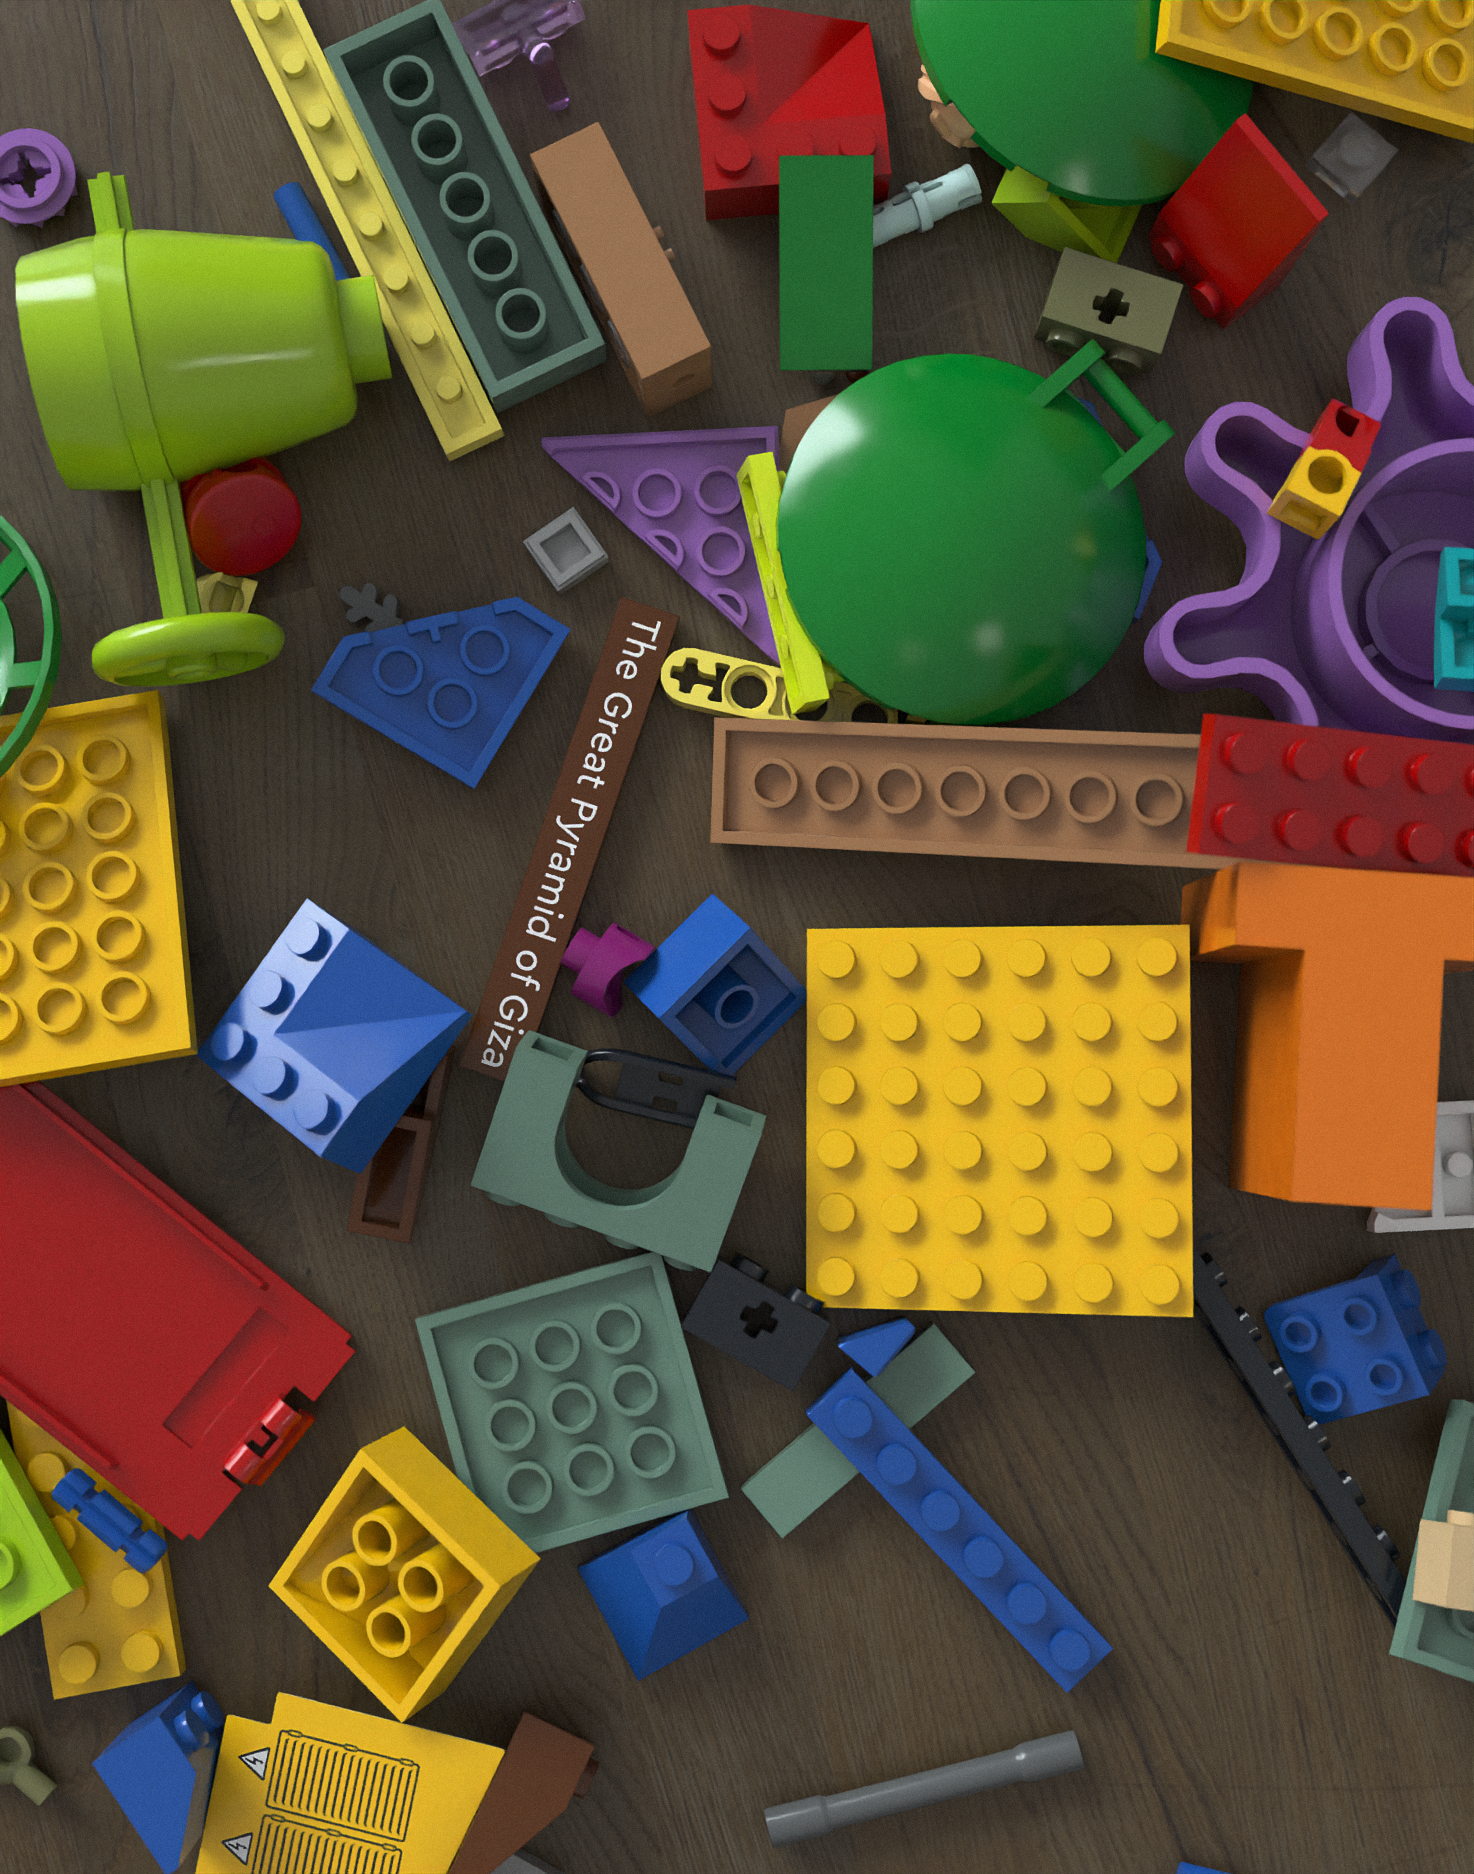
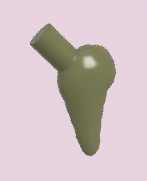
(17, 1765)

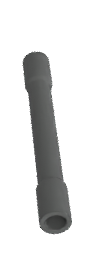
(823, 1814)

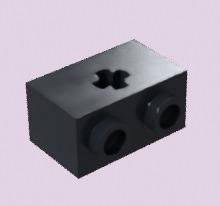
(774, 1351)

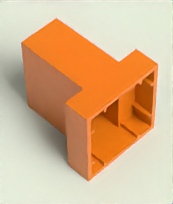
(1334, 1023)

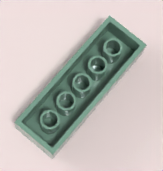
(466, 204)

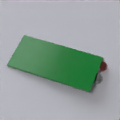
(826, 265)

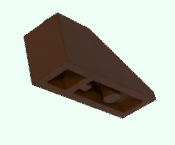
(528, 1791)

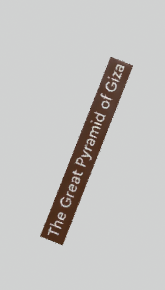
(571, 836)

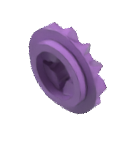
(49, 159)

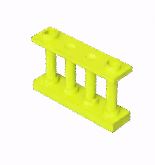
(802, 667)

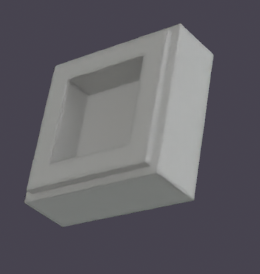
(566, 551)

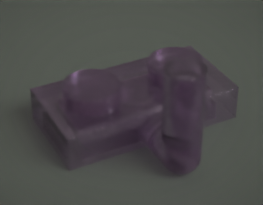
(516, 27)

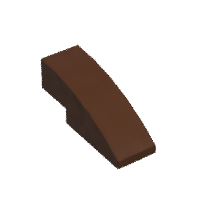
(395, 1179)

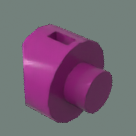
(602, 965)

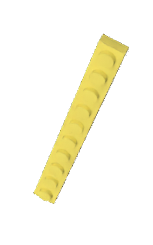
(370, 224)

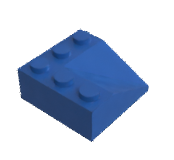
(333, 1037)

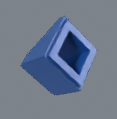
(877, 1344)

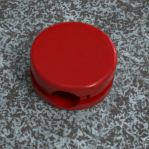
(241, 517)

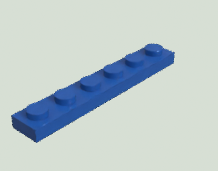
(958, 1529)

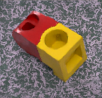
(1326, 470)

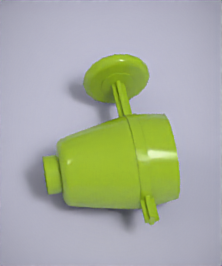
(182, 361)

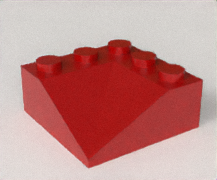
(775, 89)

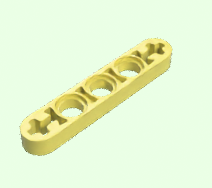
(840, 705)

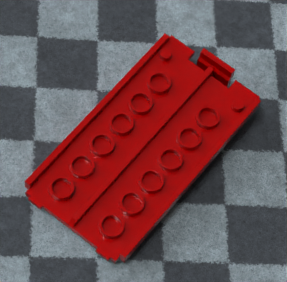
(144, 1321)

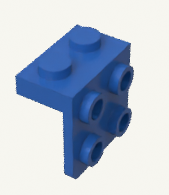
(1358, 1343)

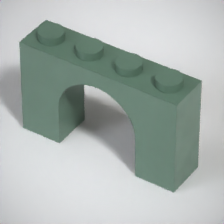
(532, 1164)

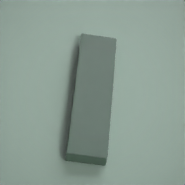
(815, 1469)

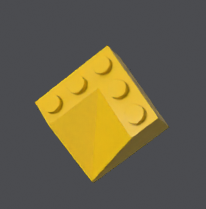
(403, 1572)

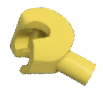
(225, 593)

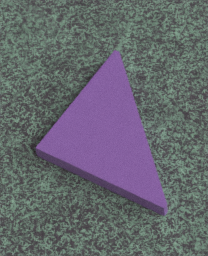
(685, 505)

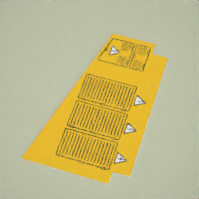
(340, 1794)

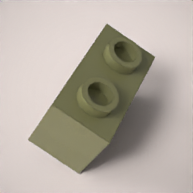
(1137, 300)

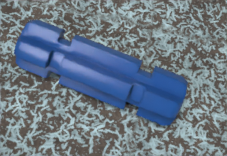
(109, 1520)

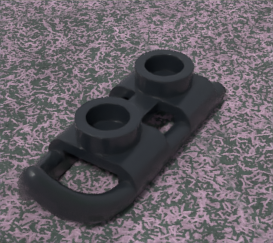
(641, 1083)

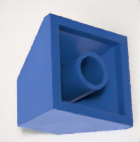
(663, 1592)

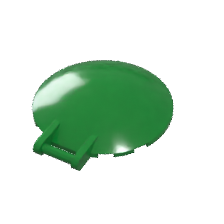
(1077, 93)
(967, 534)

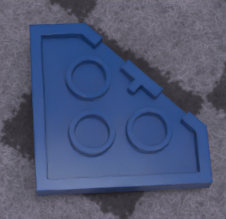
(445, 681)

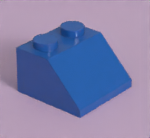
(718, 987)
(166, 1771)

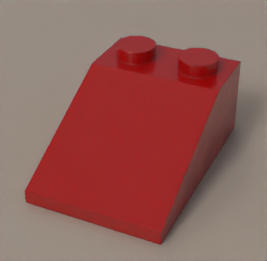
(1236, 224)

